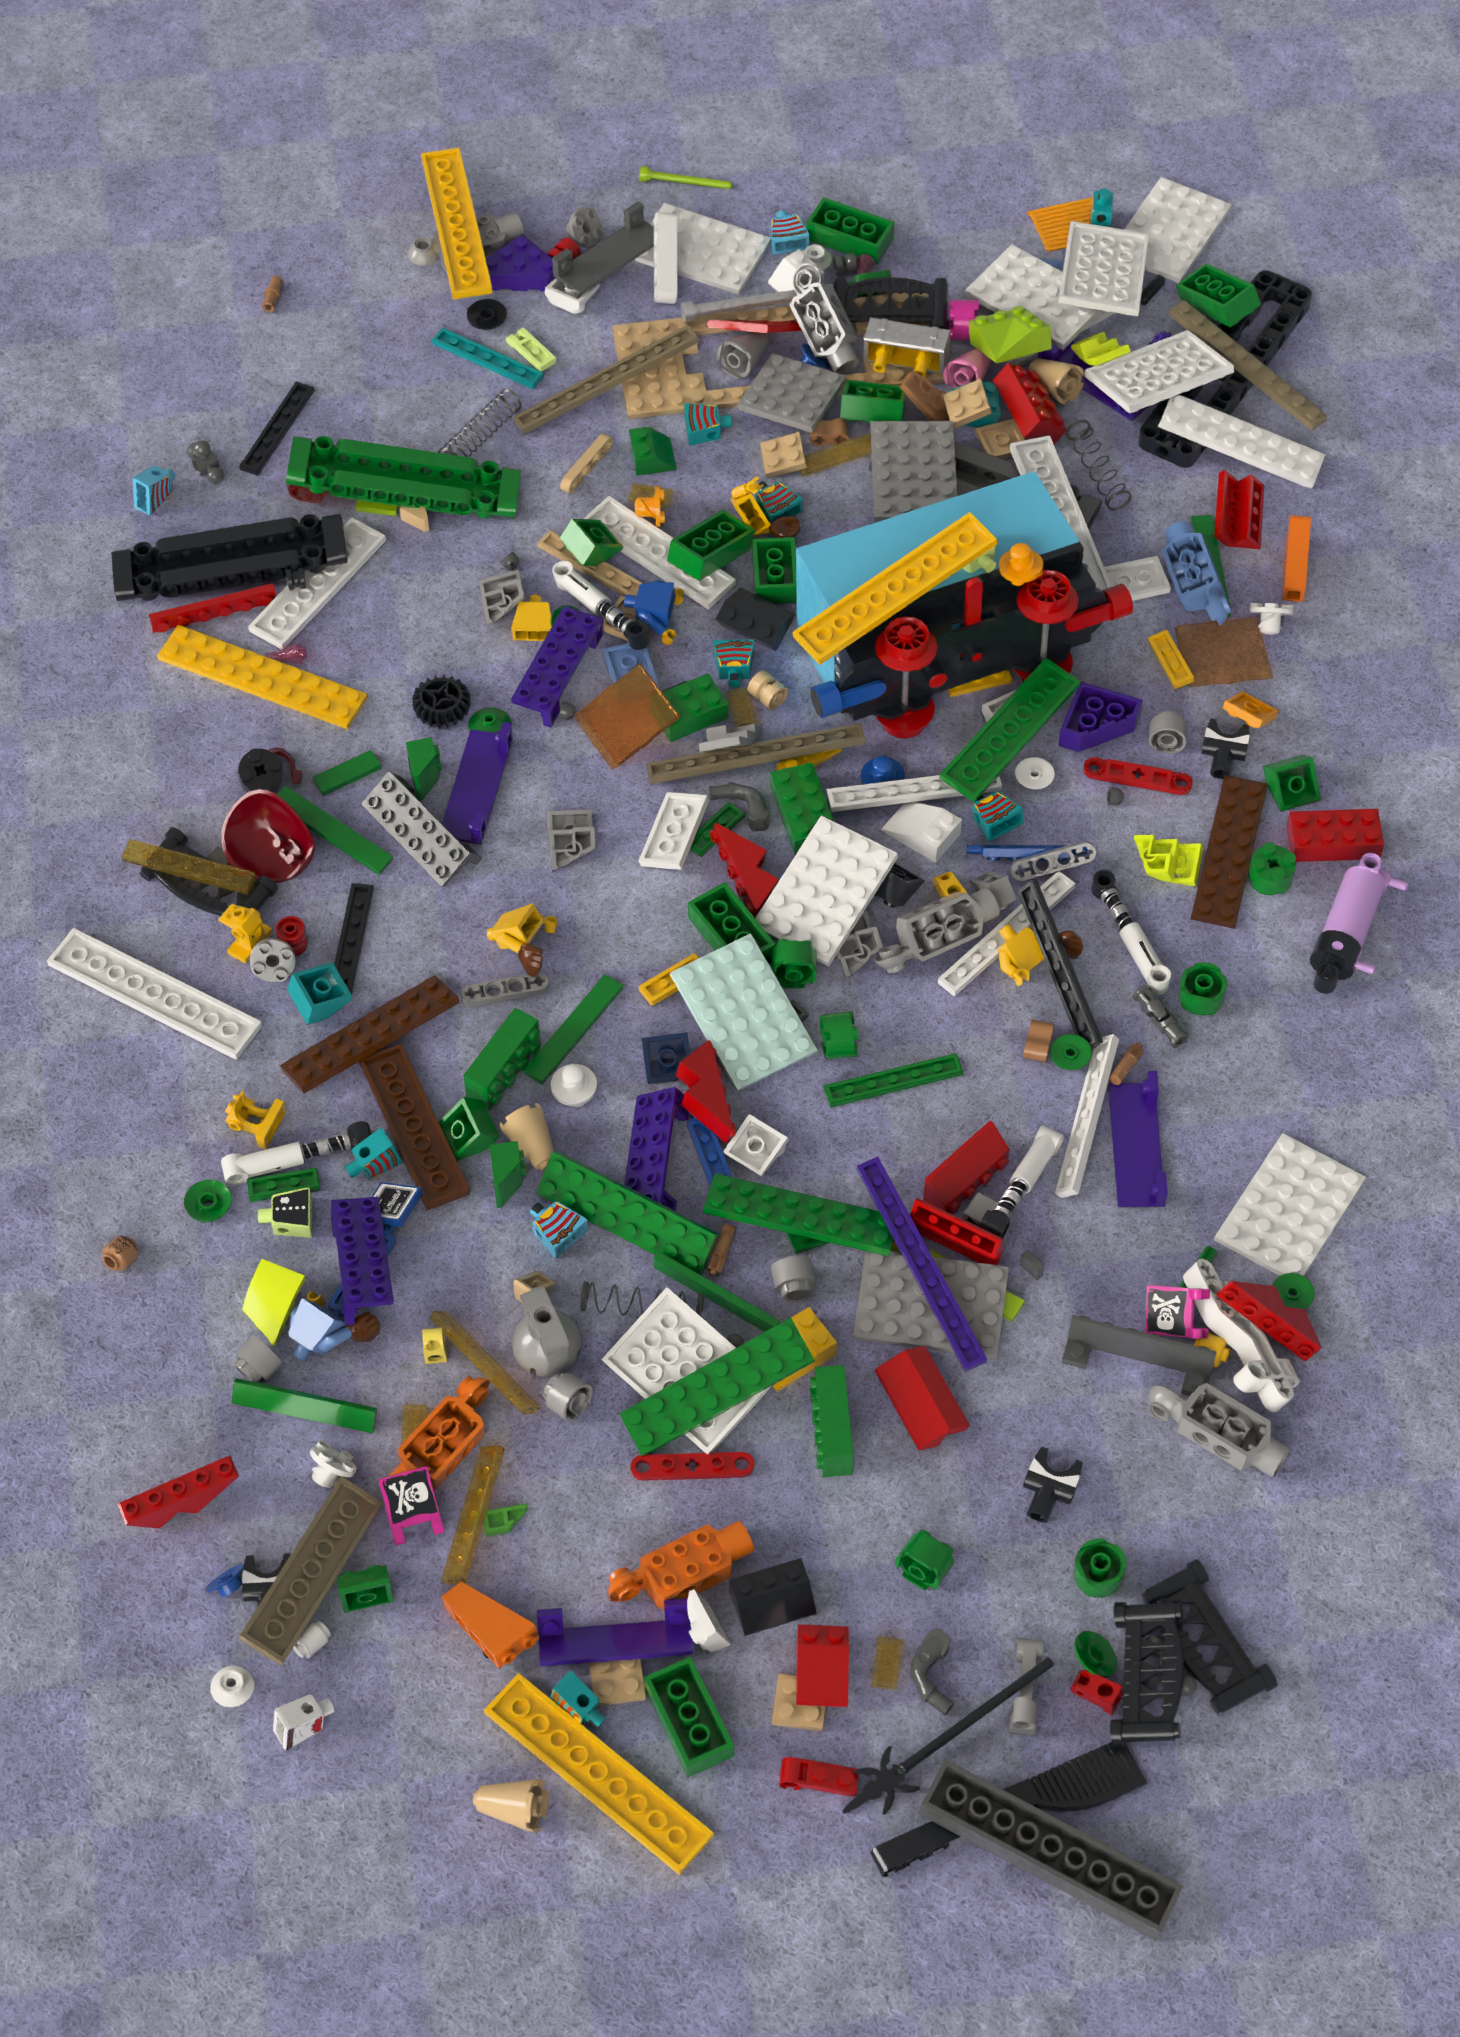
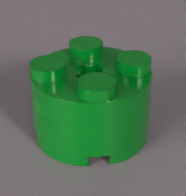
(1272, 869)
(794, 963)
(1202, 989)
(838, 1035)
(925, 1560)
(1110, 1572)

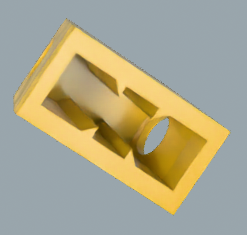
(531, 620)

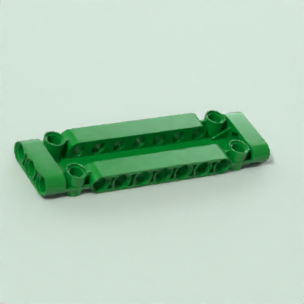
(403, 477)

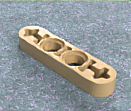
(586, 463)

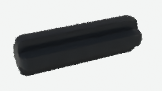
(1151, 289)

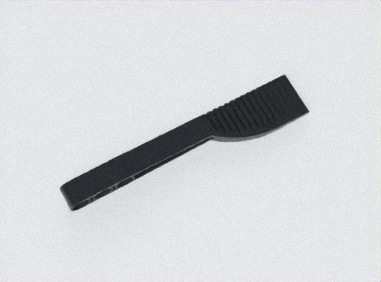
(1072, 1786)

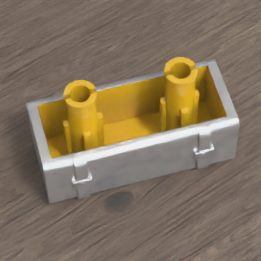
(906, 346)

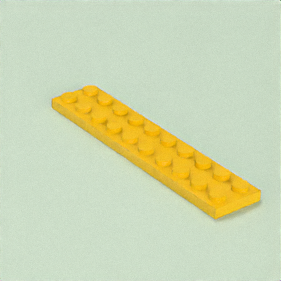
(456, 223)
(894, 588)
(262, 676)
(599, 1773)

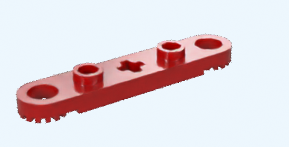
(1150, 778)
(710, 1466)

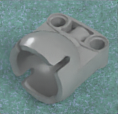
(545, 1336)

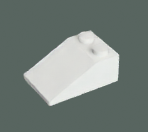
(924, 829)

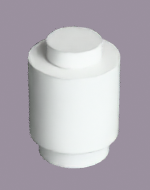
(312, 1639)

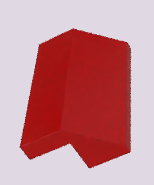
(1239, 511)
(956, 1233)
(921, 1397)

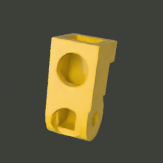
(947, 884)

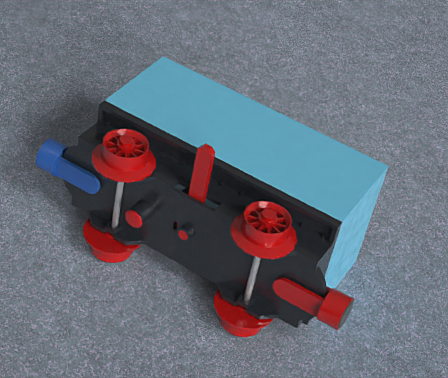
(964, 624)

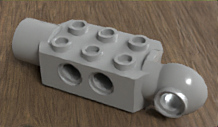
(938, 928)
(1221, 1427)

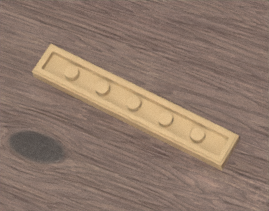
(603, 573)

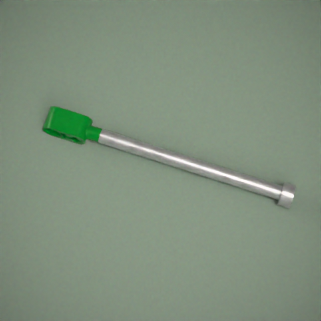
(691, 311)

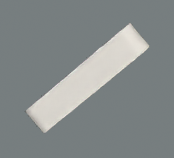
(665, 258)

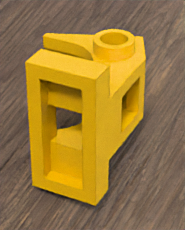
(244, 925)
(243, 1107)

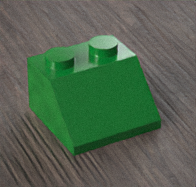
(651, 451)
(590, 541)
(423, 765)
(1292, 782)
(468, 1128)
(507, 1170)
(364, 1588)

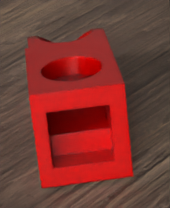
(1098, 1690)

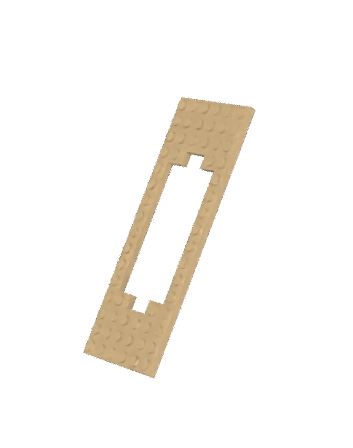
(668, 387)

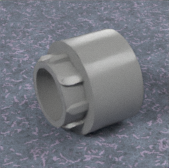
(1167, 732)
(793, 1277)
(256, 1360)
(569, 1393)

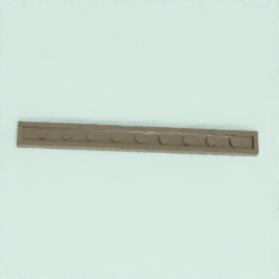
(1248, 365)
(605, 379)
(755, 753)

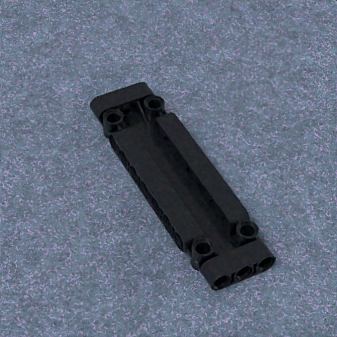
(228, 557)

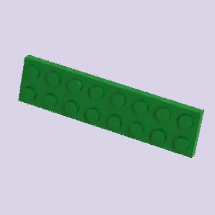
(1009, 730)
(626, 1212)
(798, 1214)
(717, 1387)

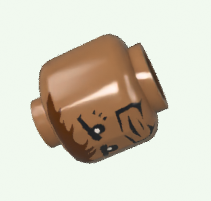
(120, 1253)

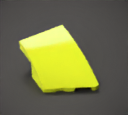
(1099, 349)
(1167, 856)
(272, 1298)

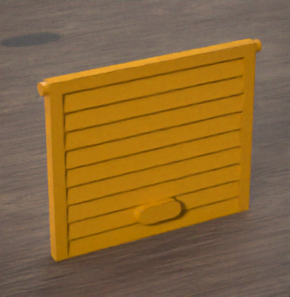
(1055, 220)

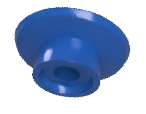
(809, 358)
(227, 1582)

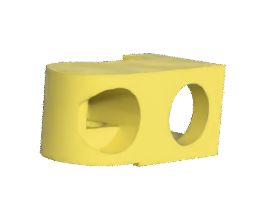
(434, 1344)

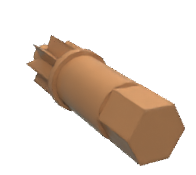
(1127, 1062)
(721, 1250)

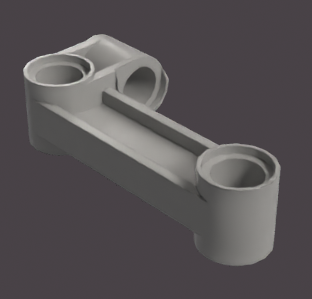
(1024, 1711)

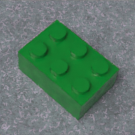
(872, 402)
(775, 569)
(698, 704)

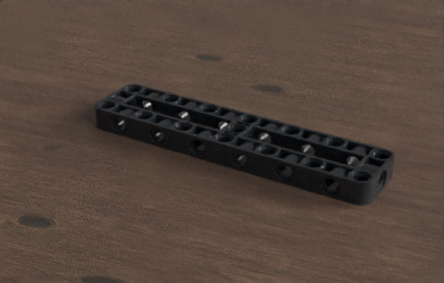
(1294, 303)

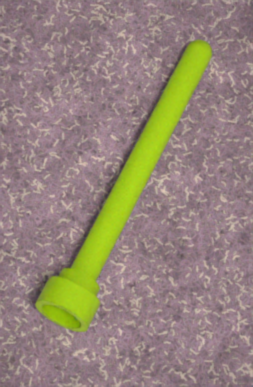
(648, 174)

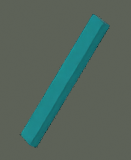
(488, 358)

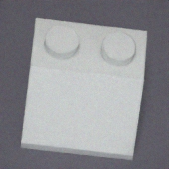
(782, 277)

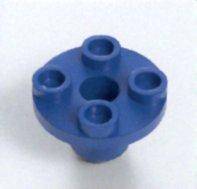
(882, 770)

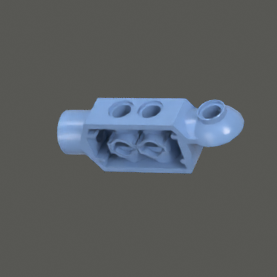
(1194, 572)

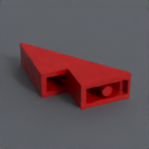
(744, 865)
(706, 1093)
(1266, 1310)
(183, 1494)

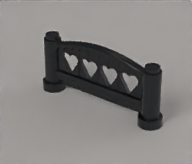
(932, 311)
(176, 841)
(1244, 1679)
(1136, 1722)

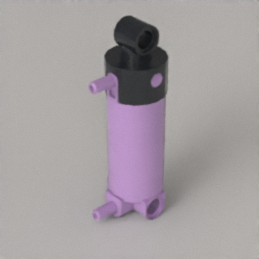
(1349, 922)

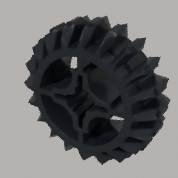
(444, 706)

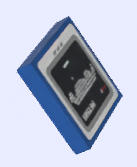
(396, 1202)

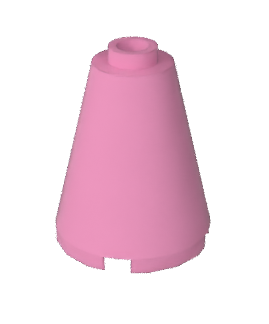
(966, 368)

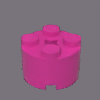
(960, 314)

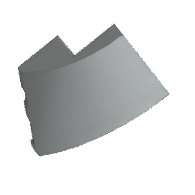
(501, 594)
(728, 737)
(568, 837)
(858, 946)

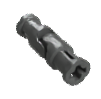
(1160, 1016)

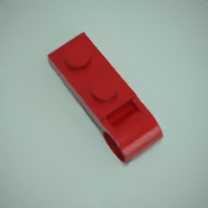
(818, 1776)

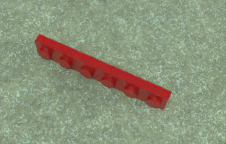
(212, 608)

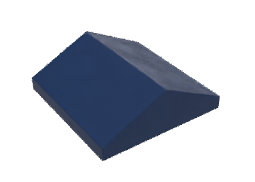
(663, 1056)

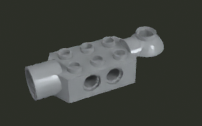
(493, 233)
(823, 320)

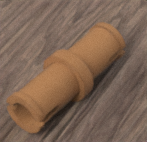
(272, 294)

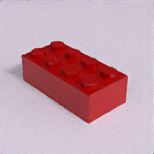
(1029, 403)
(1334, 834)

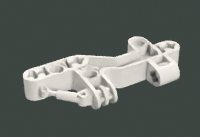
(1262, 1370)

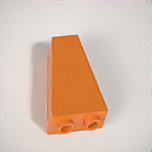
(1296, 558)
(489, 1624)

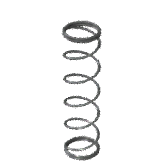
(1112, 495)
(586, 1290)

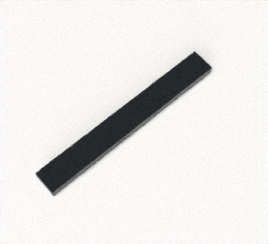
(1059, 963)

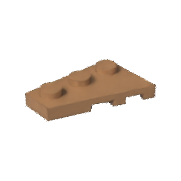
(925, 397)

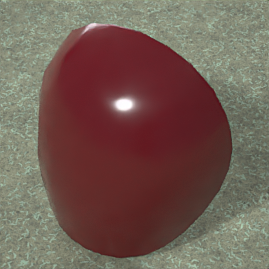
(266, 837)

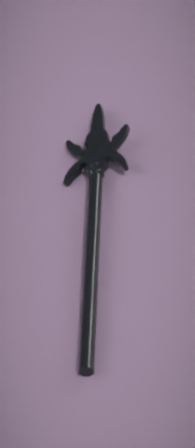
(888, 1779)

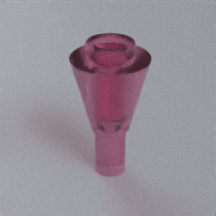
(864, 264)
(293, 654)

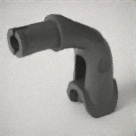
(758, 812)
(933, 1647)

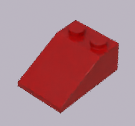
(822, 1665)

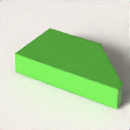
(503, 1519)

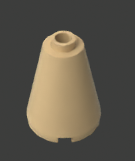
(1059, 378)
(532, 1133)
(514, 1803)

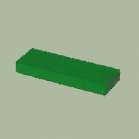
(346, 773)
(727, 816)
(266, 1186)

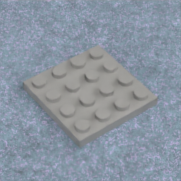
(792, 392)

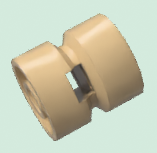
(767, 690)

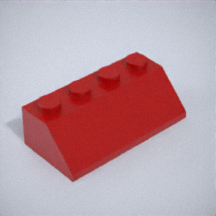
(967, 1169)

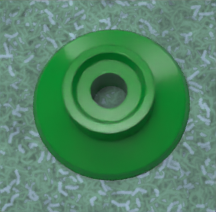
(1073, 1045)
(1297, 1285)

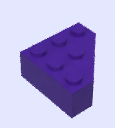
(520, 267)
(1098, 717)

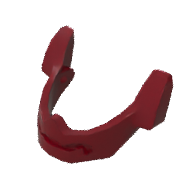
(295, 774)

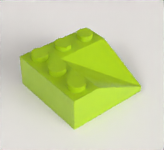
(1010, 334)

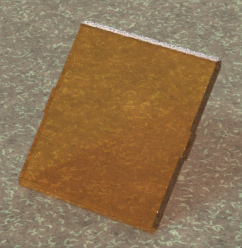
(1224, 652)
(626, 716)

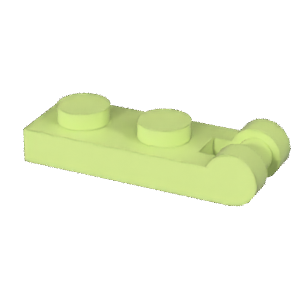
(531, 349)

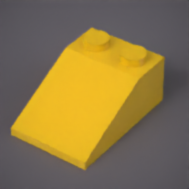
(818, 1341)

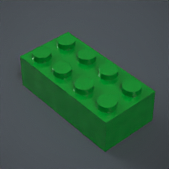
(850, 229)
(1218, 294)
(710, 545)
(799, 801)
(725, 919)
(503, 1058)
(831, 1421)
(689, 1717)

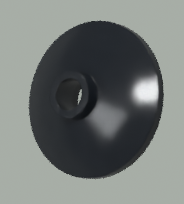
(486, 314)

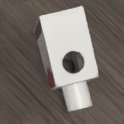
(300, 1720)

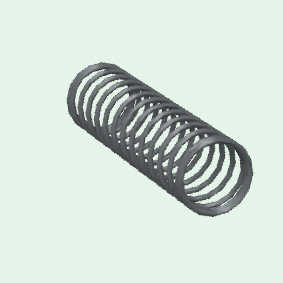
(505, 403)

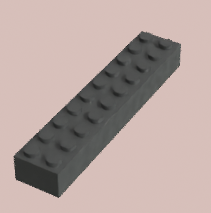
(1050, 1849)

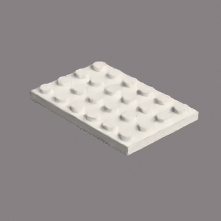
(1178, 227)
(713, 250)
(1103, 268)
(1029, 282)
(1159, 371)
(826, 888)
(1289, 1208)
(668, 1346)

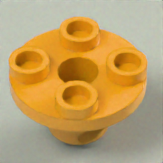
(651, 506)
(1020, 564)

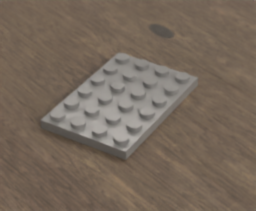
(911, 465)
(897, 1313)

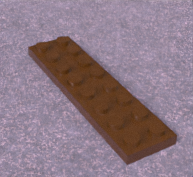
(1229, 851)
(369, 1034)
(414, 1126)

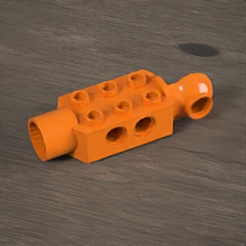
(446, 1433)
(685, 1564)

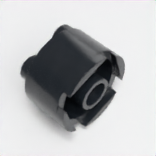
(254, 762)

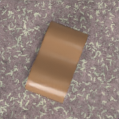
(830, 432)
(1038, 1040)

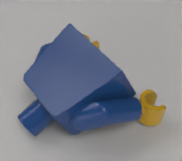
(655, 606)

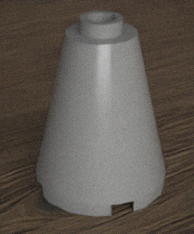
(742, 353)

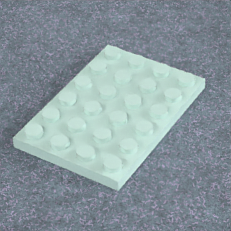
(743, 1012)

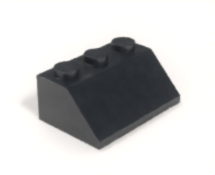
(755, 618)
(898, 886)
(772, 1596)

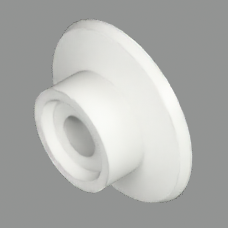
(818, 255)
(1033, 767)
(233, 1695)

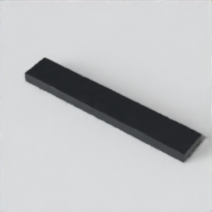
(276, 428)
(353, 932)

